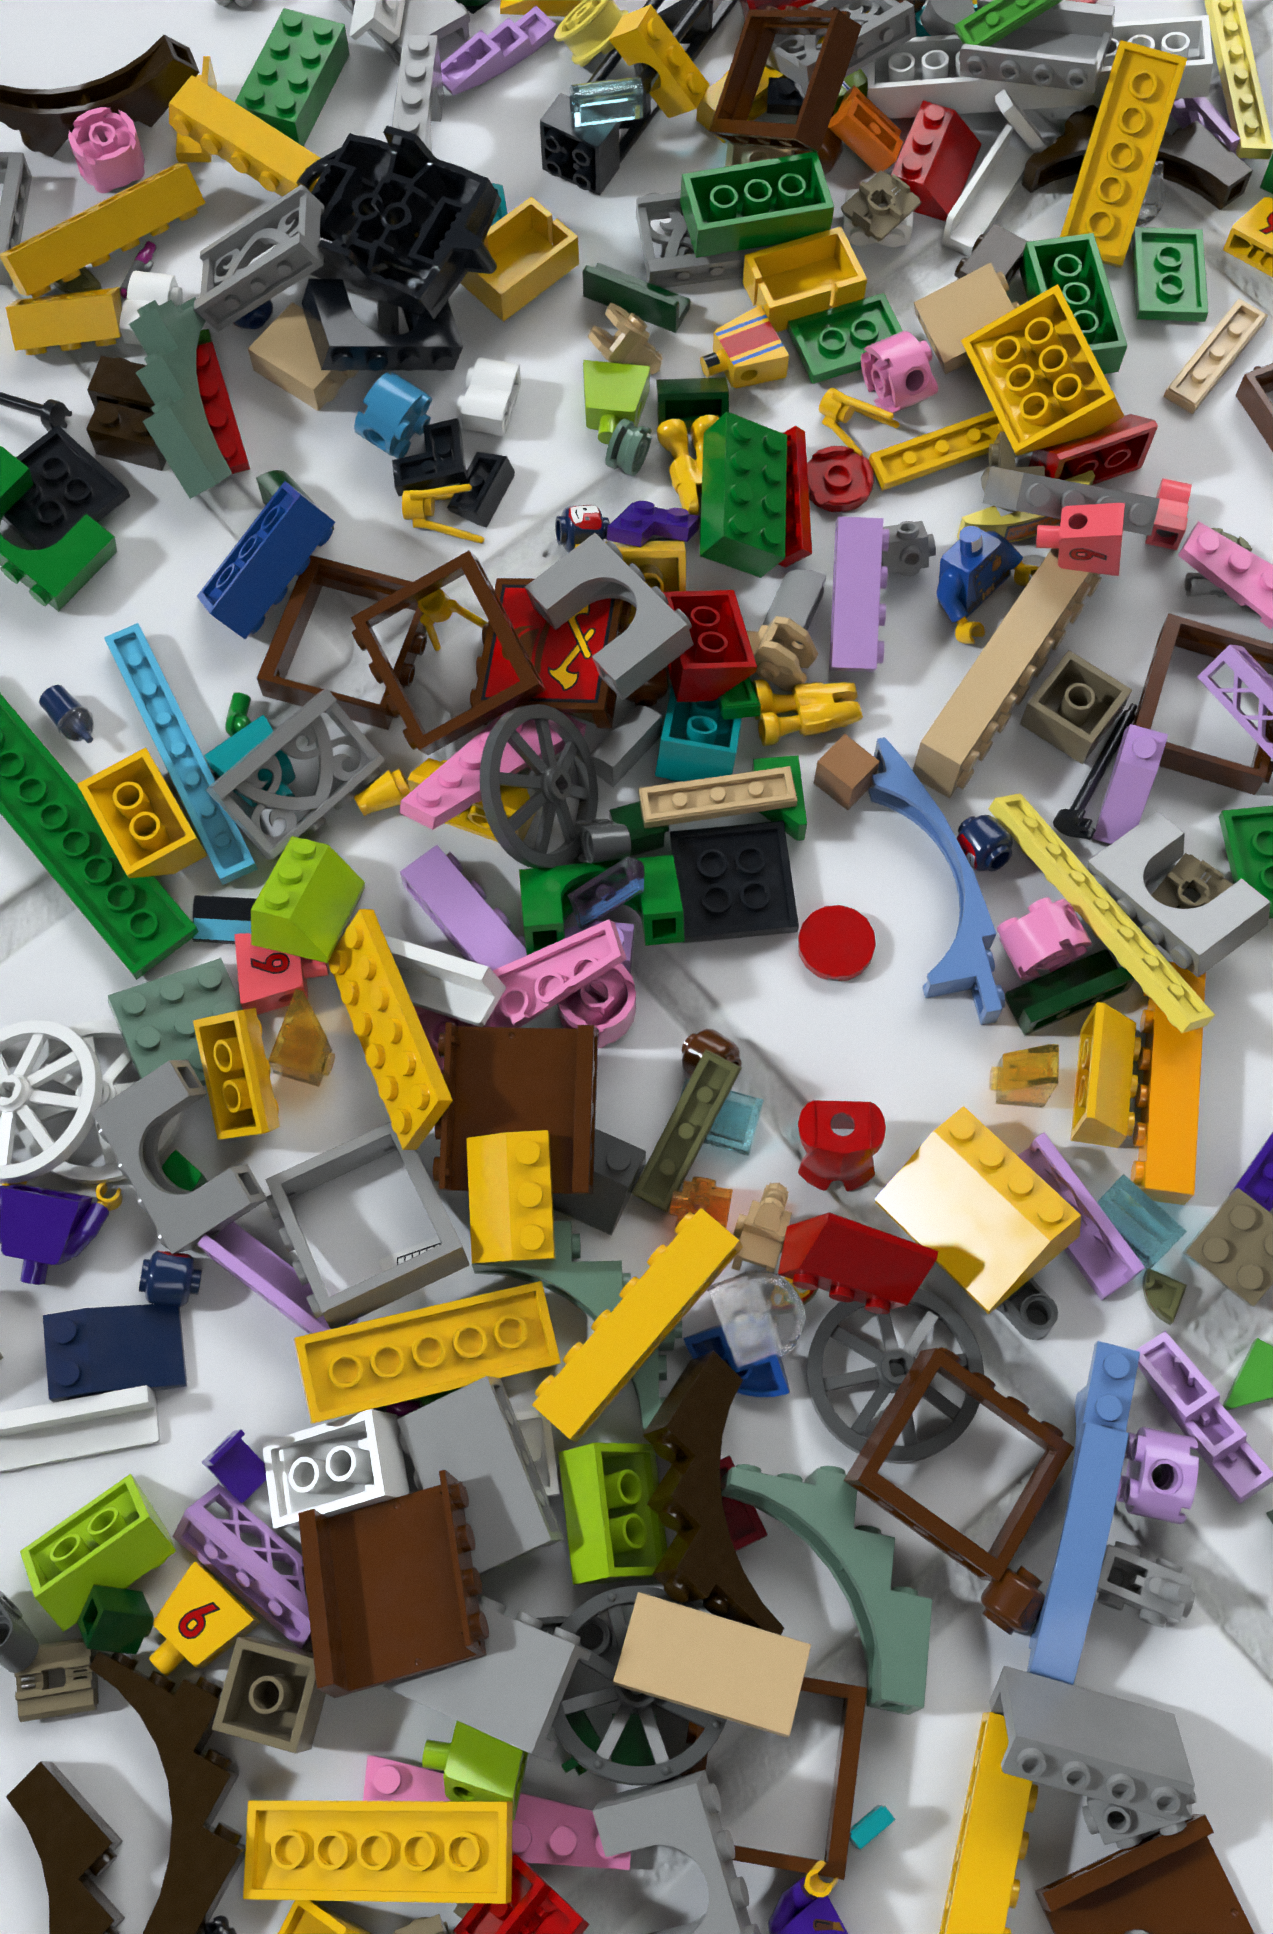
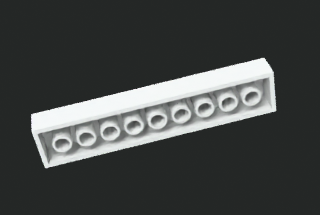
(930, 71)

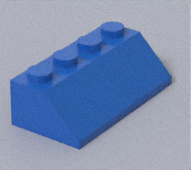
(266, 561)

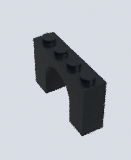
(348, 344)

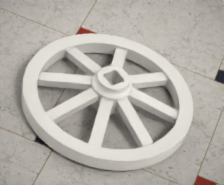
(53, 1048)
(22, 1096)

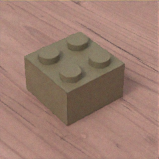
(1075, 706)
(1237, 1247)
(270, 1695)

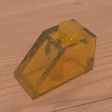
(301, 1045)
(1026, 1076)

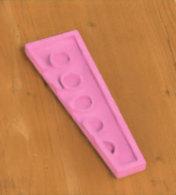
(1231, 568)
(457, 781)
(540, 980)
(541, 1830)

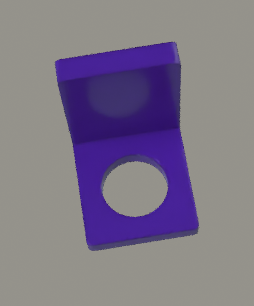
(236, 1466)

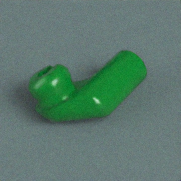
(237, 713)

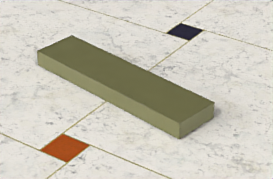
(686, 1130)

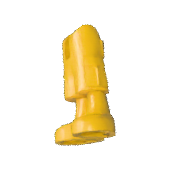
(684, 470)
(817, 709)

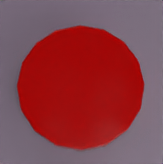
(839, 479)
(836, 943)

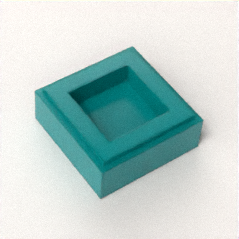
(870, 1826)

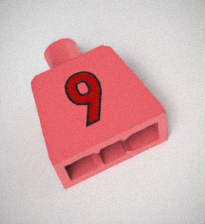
(1086, 538)
(270, 976)

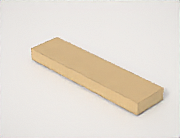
(1215, 356)
(717, 797)

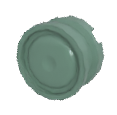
(628, 447)

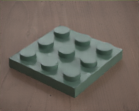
(160, 1015)

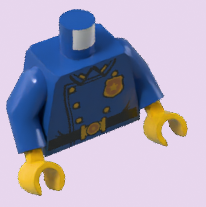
(973, 572)

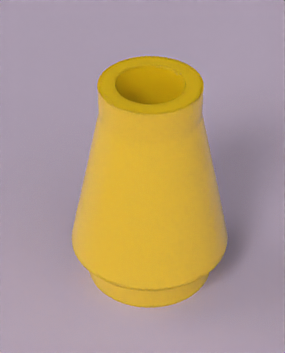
(383, 792)

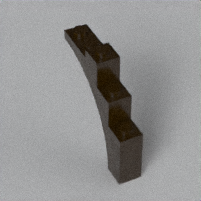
(137, 89)
(1189, 158)
(689, 1497)
(71, 1847)
(199, 1856)

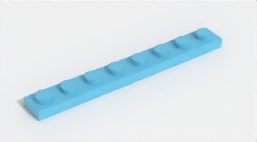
(180, 753)

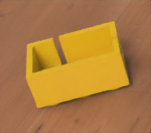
(523, 258)
(804, 277)

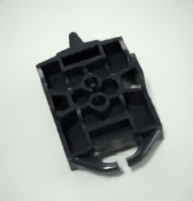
(405, 213)

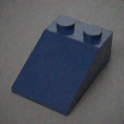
(113, 1350)

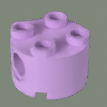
(1178, 1478)

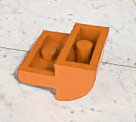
(866, 130)

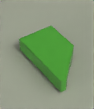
(1254, 1378)

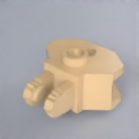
(629, 342)
(779, 655)
(763, 1229)

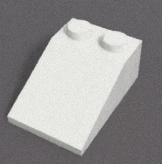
(335, 1467)

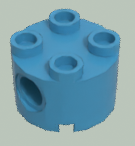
(393, 414)

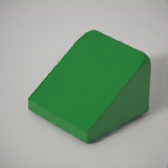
(182, 1172)

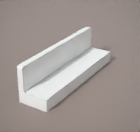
(380, 16)
(985, 194)
(447, 982)
(78, 1428)

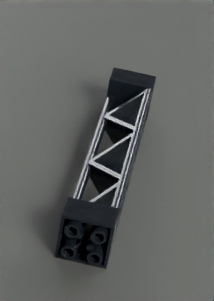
(593, 153)

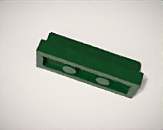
(635, 296)
(1067, 991)

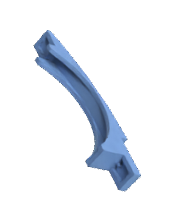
(968, 961)
(1099, 1456)

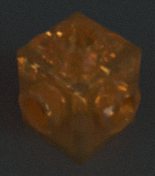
(705, 1193)

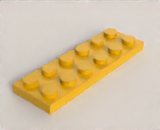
(1123, 148)
(389, 1030)
(425, 1351)
(379, 1851)

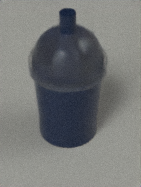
(68, 715)

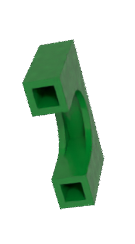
(61, 569)
(548, 905)

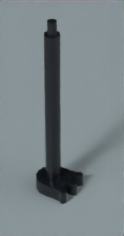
(51, 413)
(1071, 821)

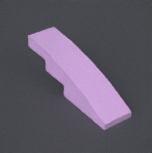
(495, 53)
(1200, 1415)

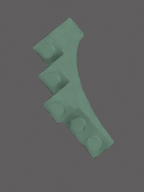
(171, 380)
(593, 1289)
(890, 1622)

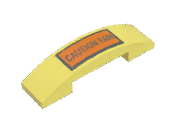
(1018, 524)

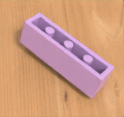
(857, 594)
(461, 910)

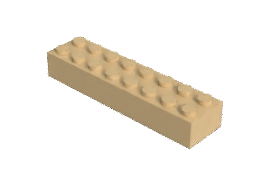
(1002, 675)

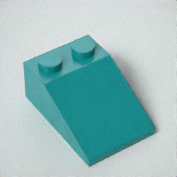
(696, 741)

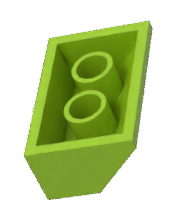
(305, 901)
(607, 1512)
(100, 1544)

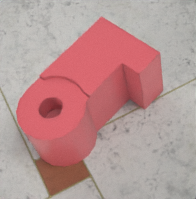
(1171, 513)

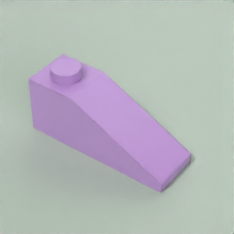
(1130, 782)

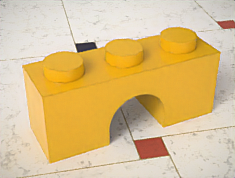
(647, 40)

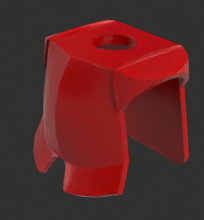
(837, 1156)

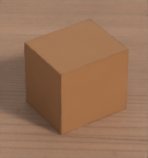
(845, 772)

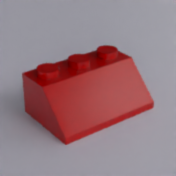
(937, 159)
(1107, 452)
(720, 647)
(854, 1262)

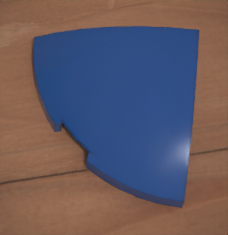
(759, 1378)

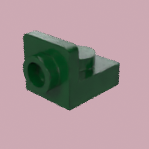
(587, 1734)

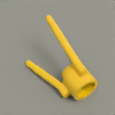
(840, 408)
(421, 503)
(439, 608)

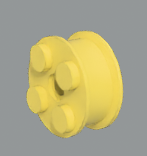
(588, 29)

